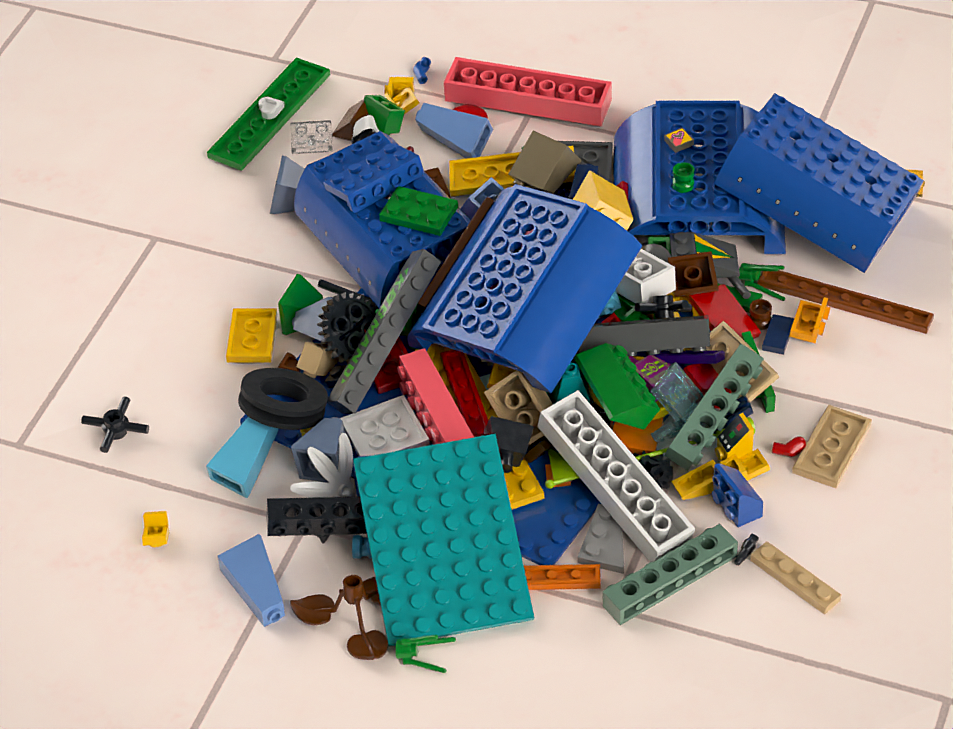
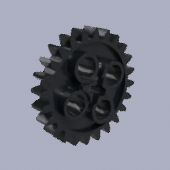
(339, 311)

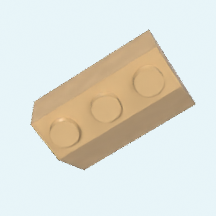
(519, 402)

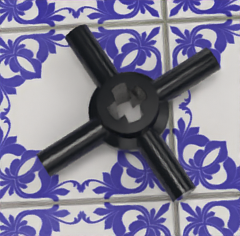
(663, 307)
(115, 424)

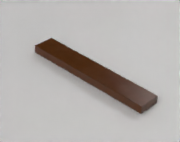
(454, 254)

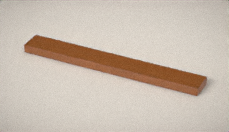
(847, 300)

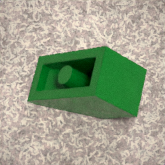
(385, 113)

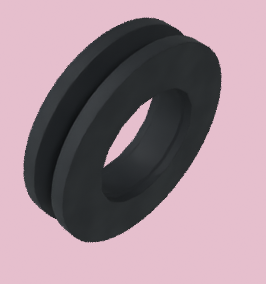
(280, 414)

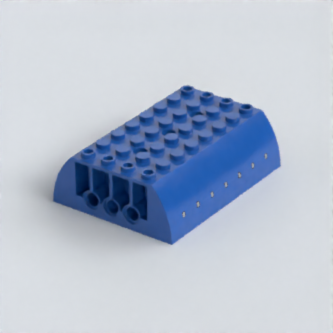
(818, 196)
(359, 241)

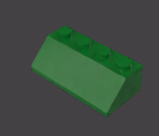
(618, 385)

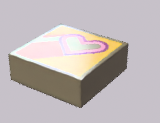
(679, 140)

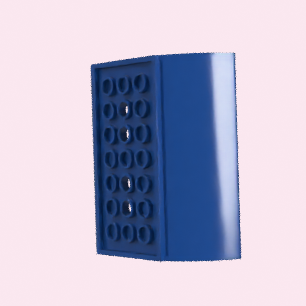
(648, 164)
(544, 292)

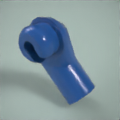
(421, 68)

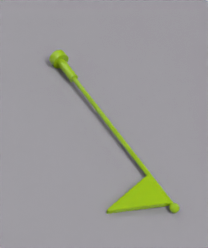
(563, 472)

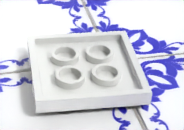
(385, 428)

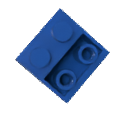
(736, 495)

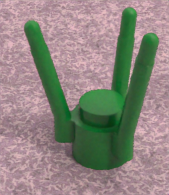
(752, 272)
(409, 647)

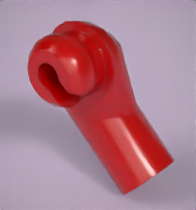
(791, 448)

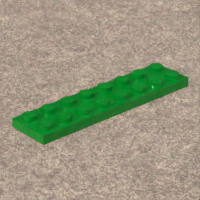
(252, 131)

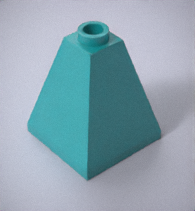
(569, 383)

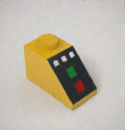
(735, 439)

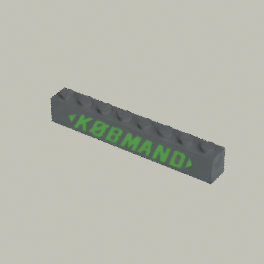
(383, 332)

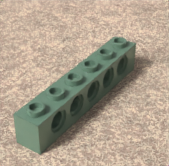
(680, 449)
(669, 574)

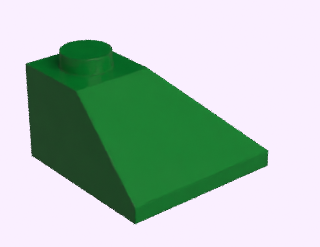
(296, 297)

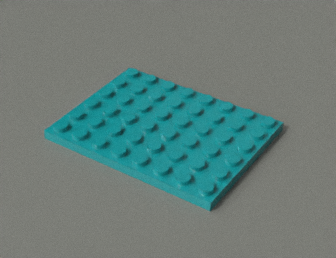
(443, 539)

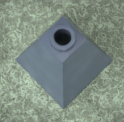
(285, 186)
(307, 319)
(323, 438)

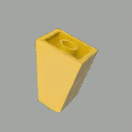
(605, 198)

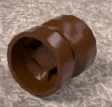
(760, 313)

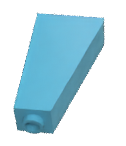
(242, 457)

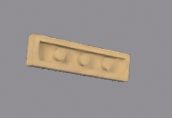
(795, 577)

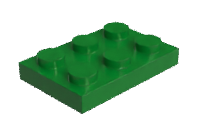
(419, 210)

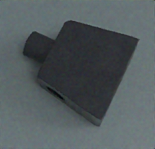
(511, 439)

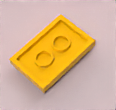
(251, 335)

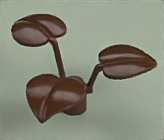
(318, 610)

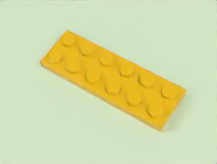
(472, 173)

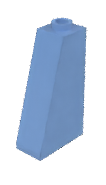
(455, 129)
(253, 579)

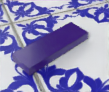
(692, 357)

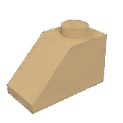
(316, 360)

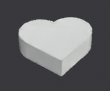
(270, 107)

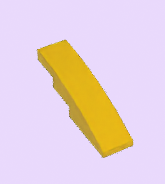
(700, 481)

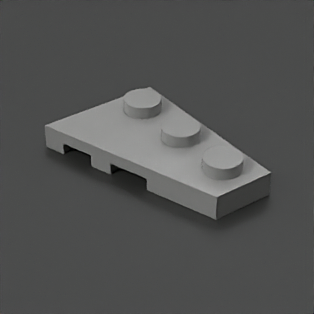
(603, 542)

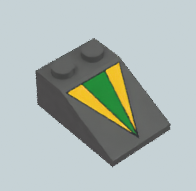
(723, 253)

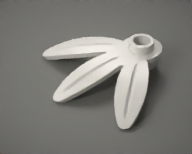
(336, 480)

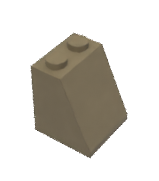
(543, 163)

